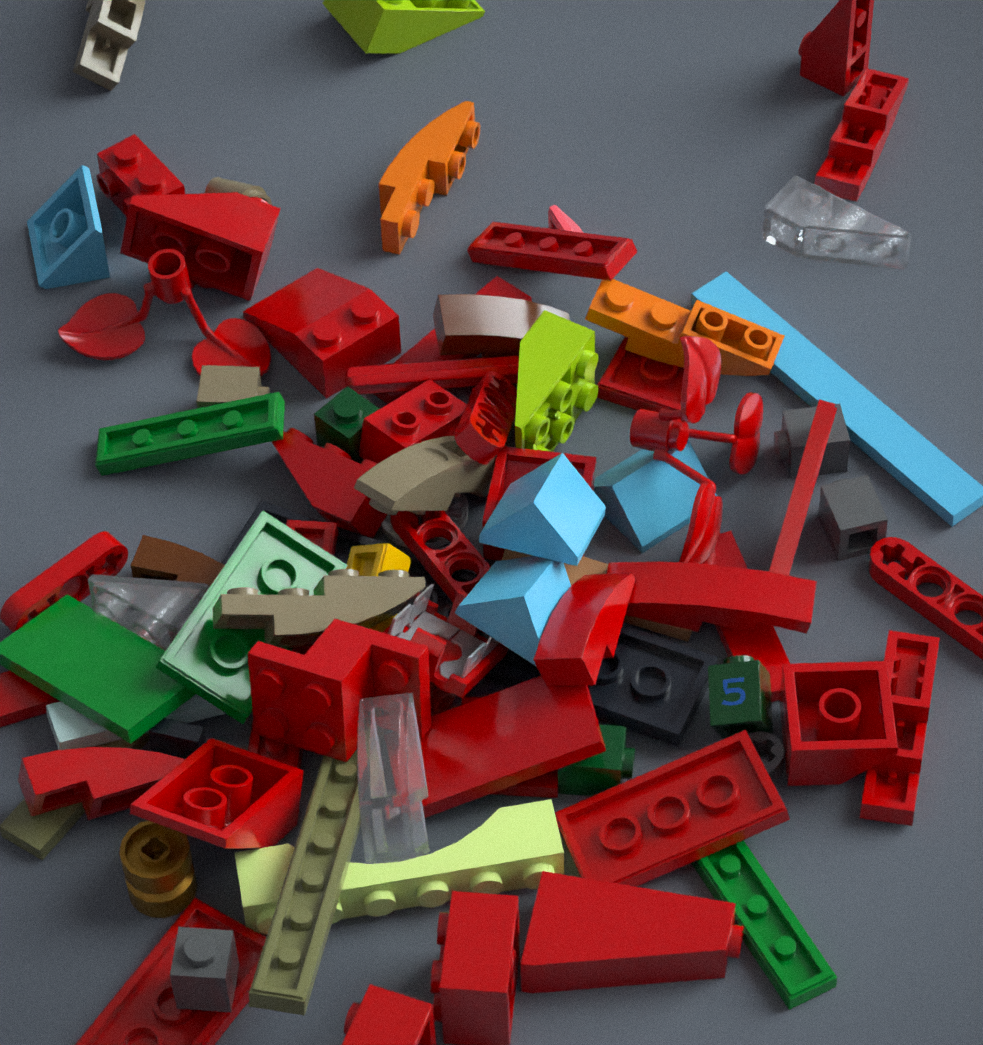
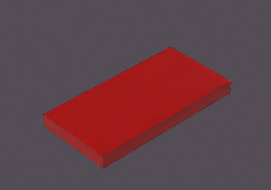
(506, 741)
(673, 814)
(146, 1006)

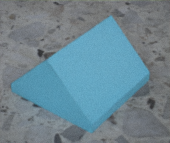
(69, 235)
(648, 496)
(546, 514)
(516, 601)

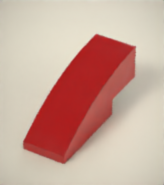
(584, 629)
(97, 776)

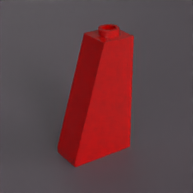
(623, 935)

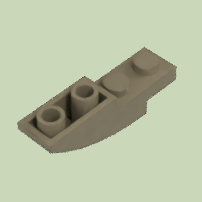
(106, 39)
(424, 478)
(299, 618)

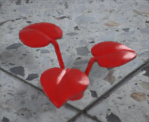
(111, 327)
(666, 434)

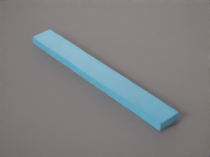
(868, 420)

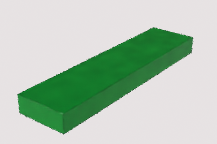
(190, 433)
(769, 924)

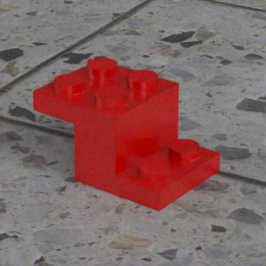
(317, 695)

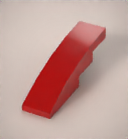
(861, 133)
(718, 595)
(893, 784)

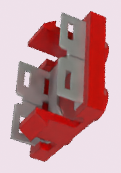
(455, 648)

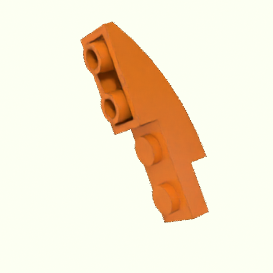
(424, 168)
(657, 325)

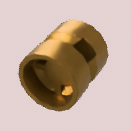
(158, 869)

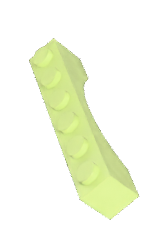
(494, 858)

